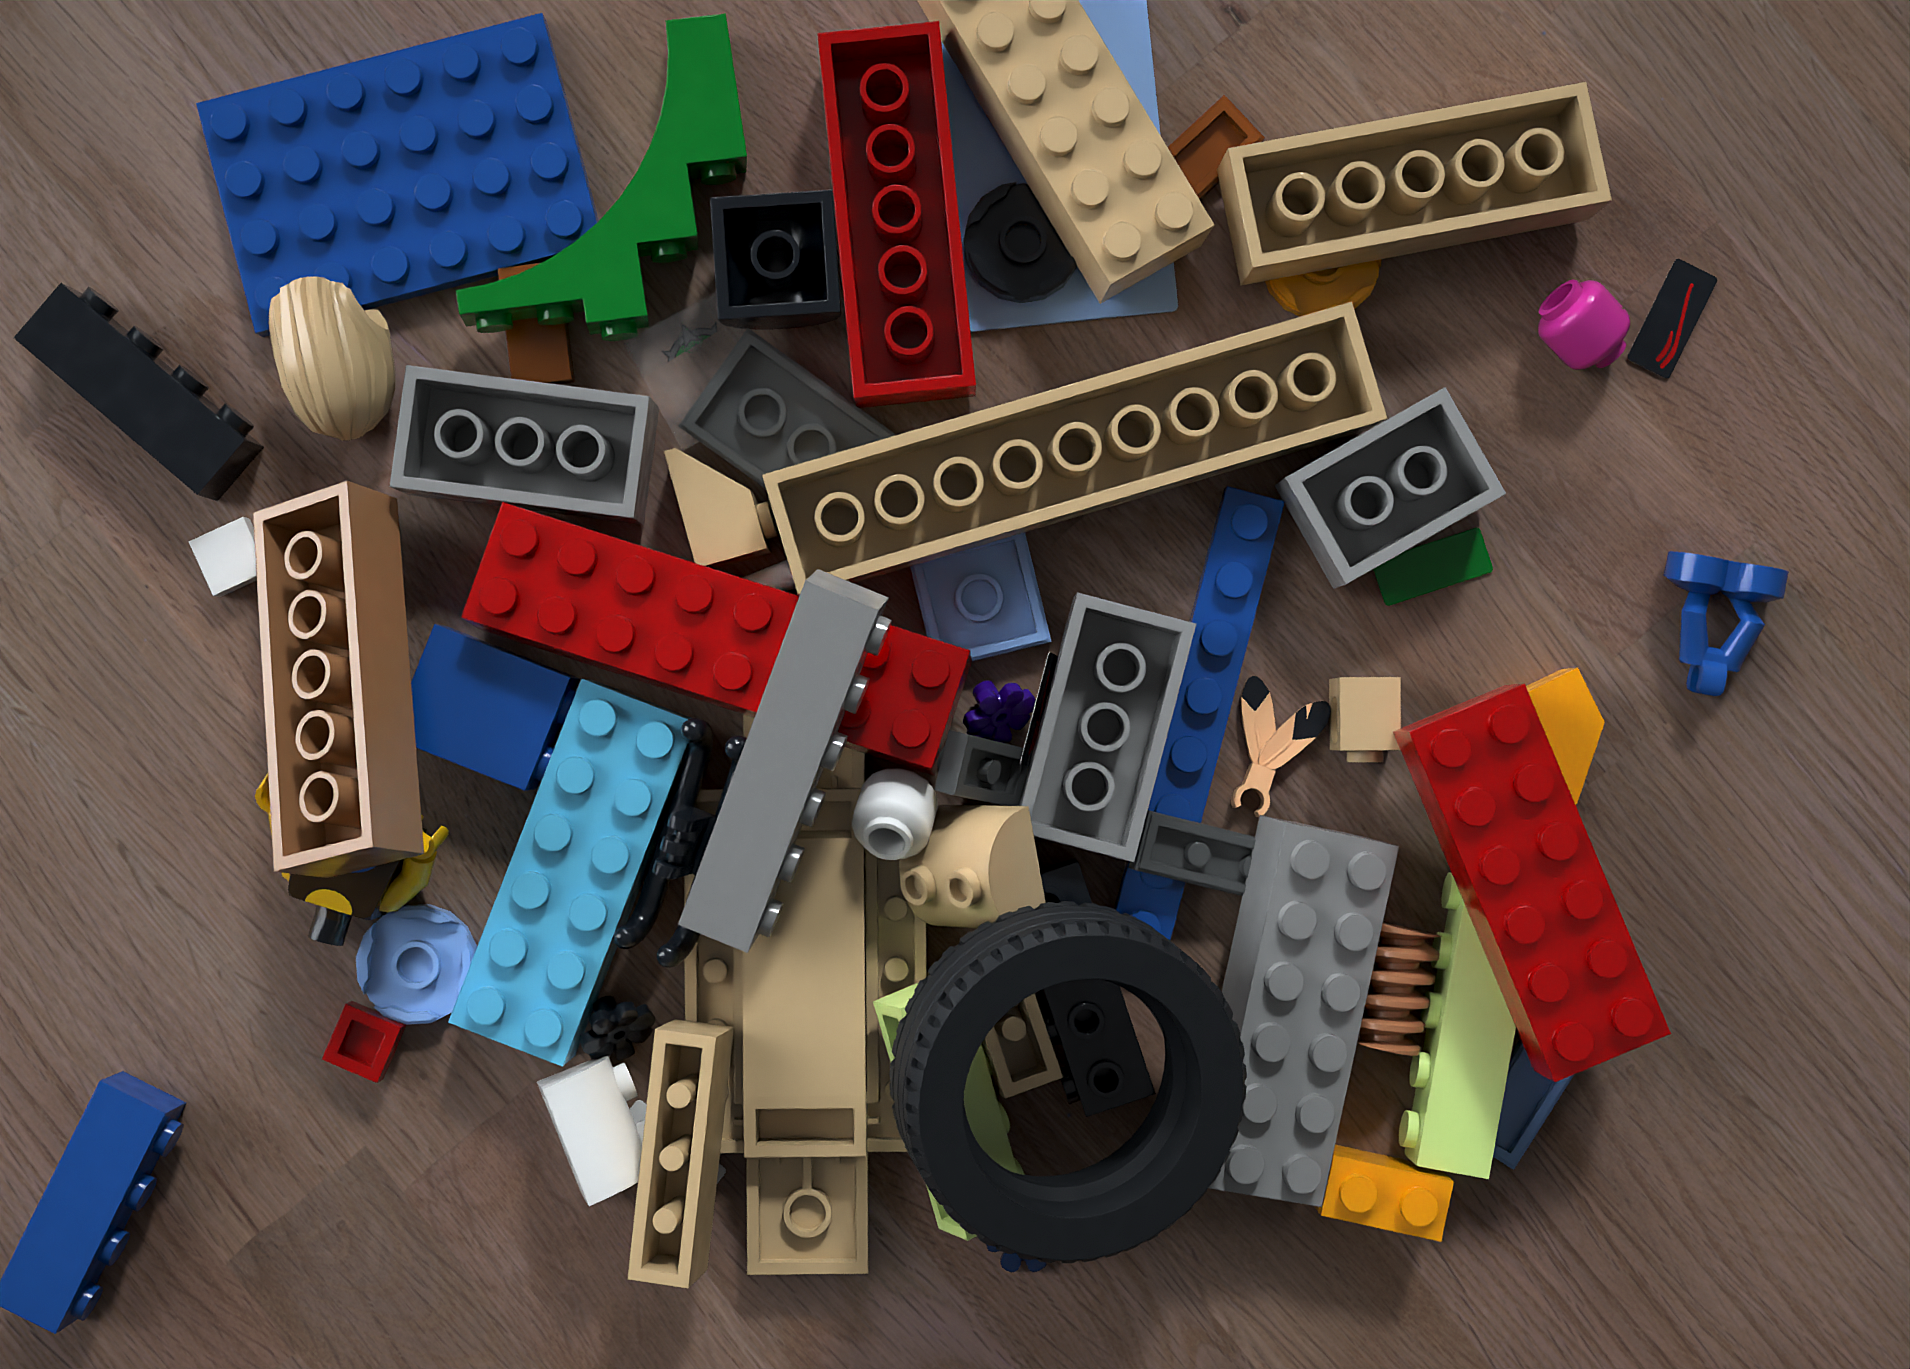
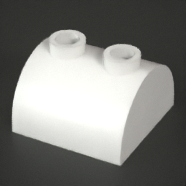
(596, 1126)

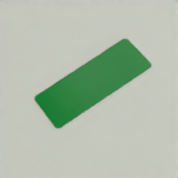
(1433, 566)

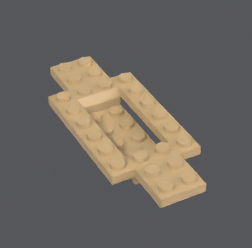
(801, 1038)

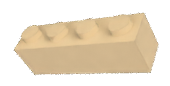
(680, 1153)

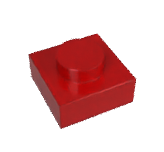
(363, 1041)

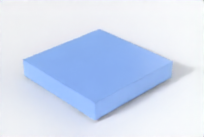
(983, 598)

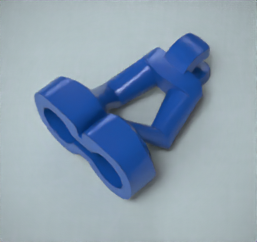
(1741, 585)

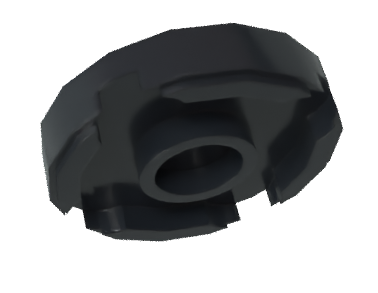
(1015, 246)

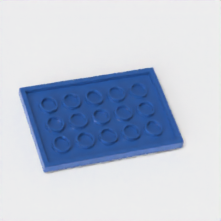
(402, 168)

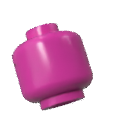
(1583, 324)

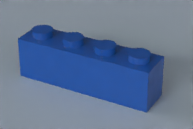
(90, 1202)

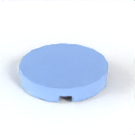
(415, 963)

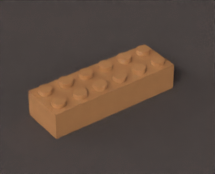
(337, 682)

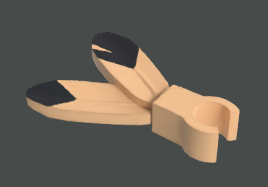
(1272, 747)

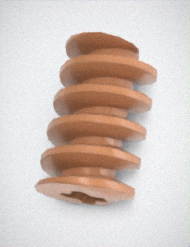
(1394, 990)

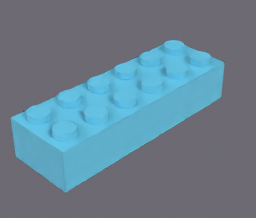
(574, 874)

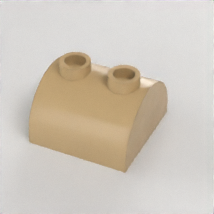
(974, 866)

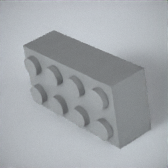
(524, 444)
(1105, 725)

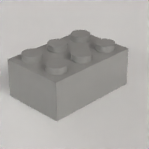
(1390, 488)

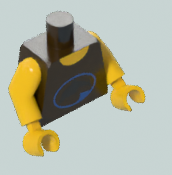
(359, 893)

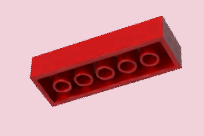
(897, 214)
(1531, 882)

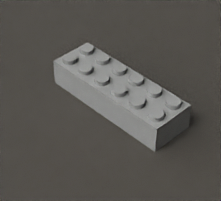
(1300, 999)

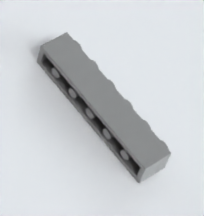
(784, 759)

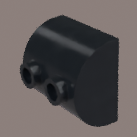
(775, 260)

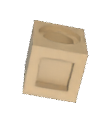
(1364, 716)

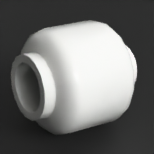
(895, 814)

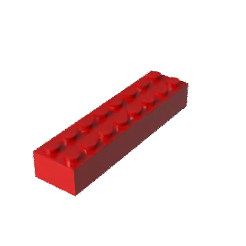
(695, 631)

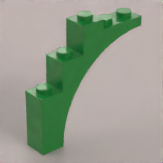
(654, 217)

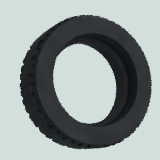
(1154, 1172)

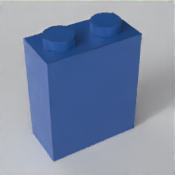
(488, 707)

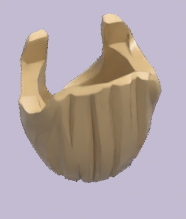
(331, 357)

